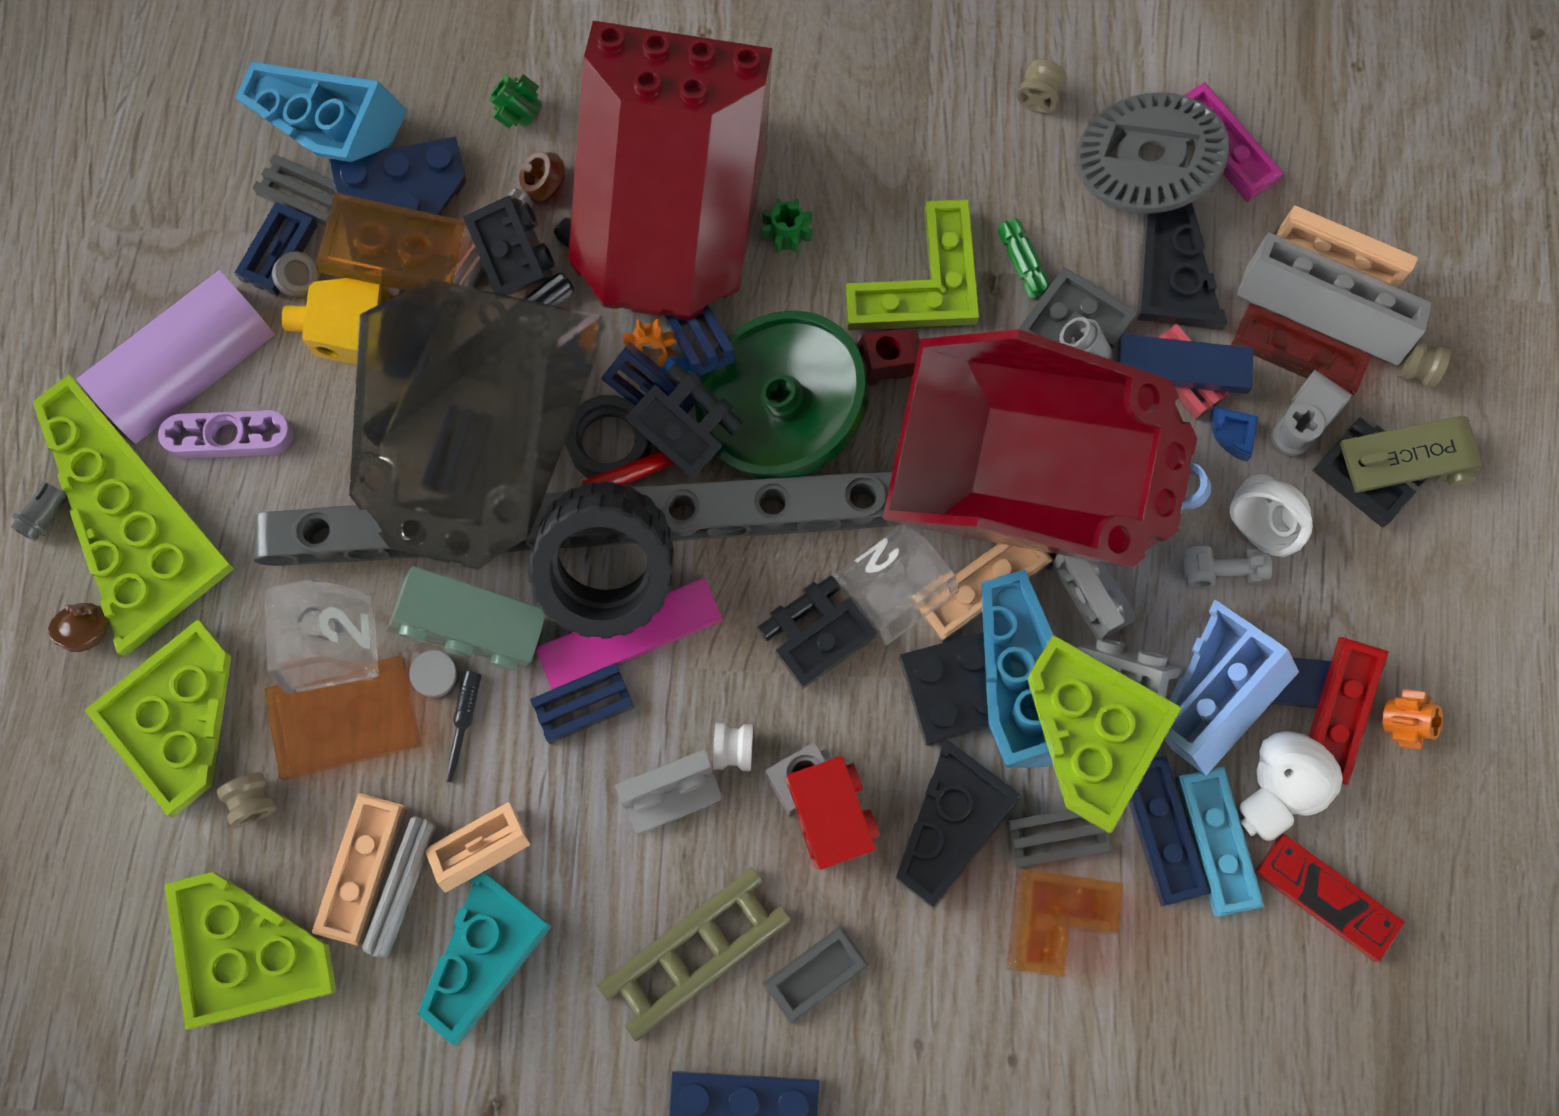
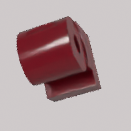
(889, 354)

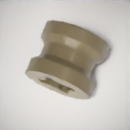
(1042, 86)
(1425, 363)
(246, 800)

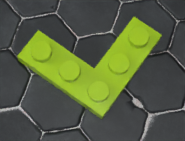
(941, 301)

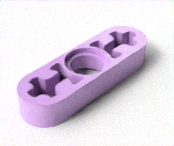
(208, 425)

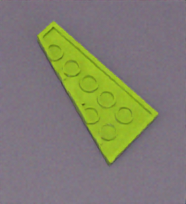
(131, 528)

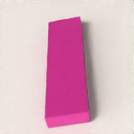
(683, 614)

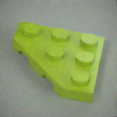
(170, 717)
(1096, 729)
(239, 953)

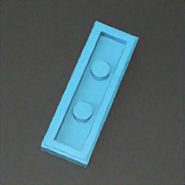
(1219, 842)

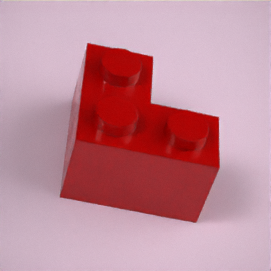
(830, 812)

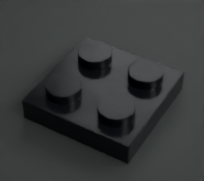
(948, 687)

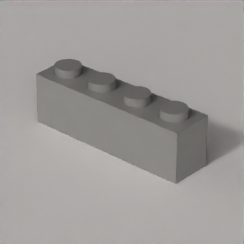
(1334, 299)

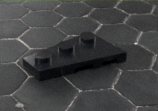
(1175, 274)
(954, 824)

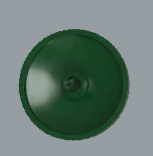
(796, 391)

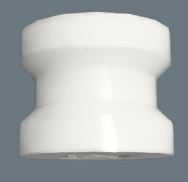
(733, 747)

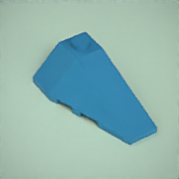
(324, 111)
(1012, 644)

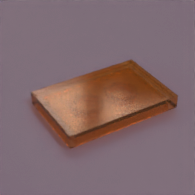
(389, 243)
(343, 721)

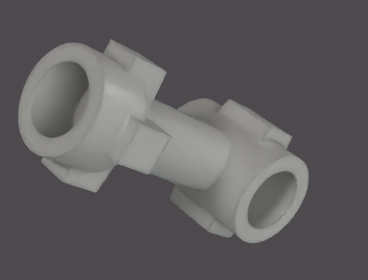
(1202, 568)

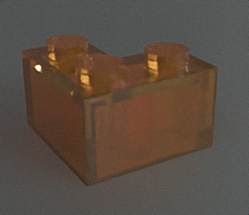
(1046, 910)

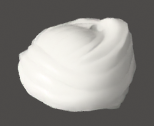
(1272, 515)
(1299, 772)

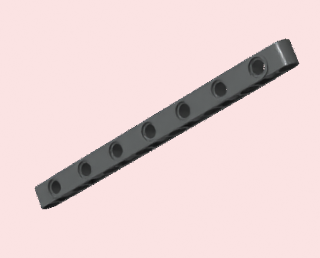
(719, 508)

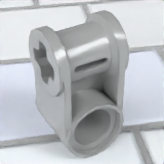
(1310, 412)

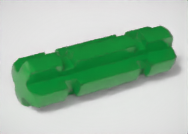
(1024, 257)

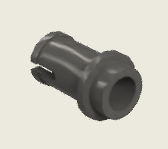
(39, 512)

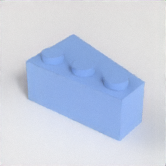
(1226, 687)

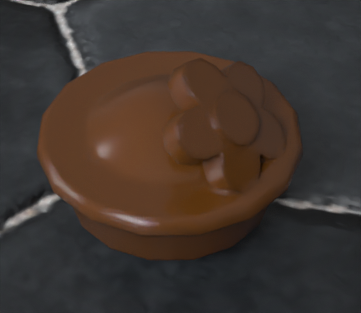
(541, 175)
(78, 627)

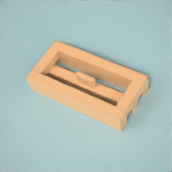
(479, 852)

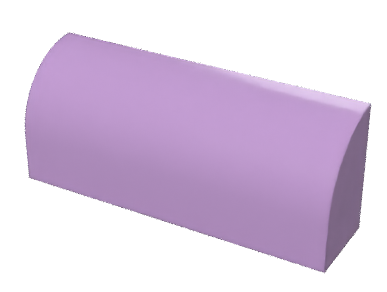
(176, 357)

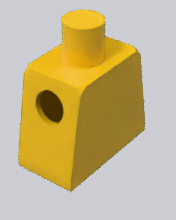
(333, 316)

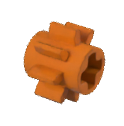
(654, 336)
(1412, 719)

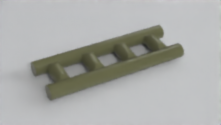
(663, 951)

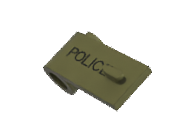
(1414, 453)

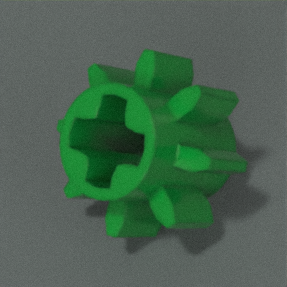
(515, 101)
(790, 235)

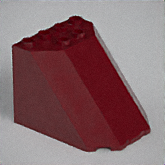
(667, 167)
(1040, 448)

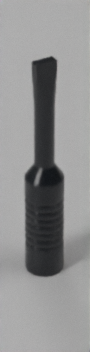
(463, 715)

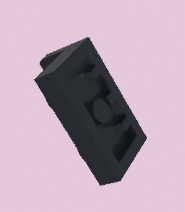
(509, 245)

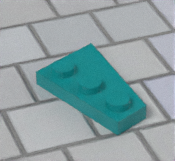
(484, 953)

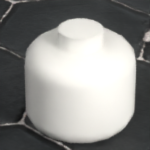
(1265, 815)

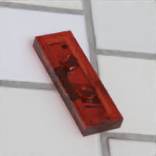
(1300, 348)

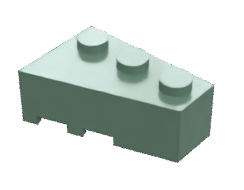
(466, 619)

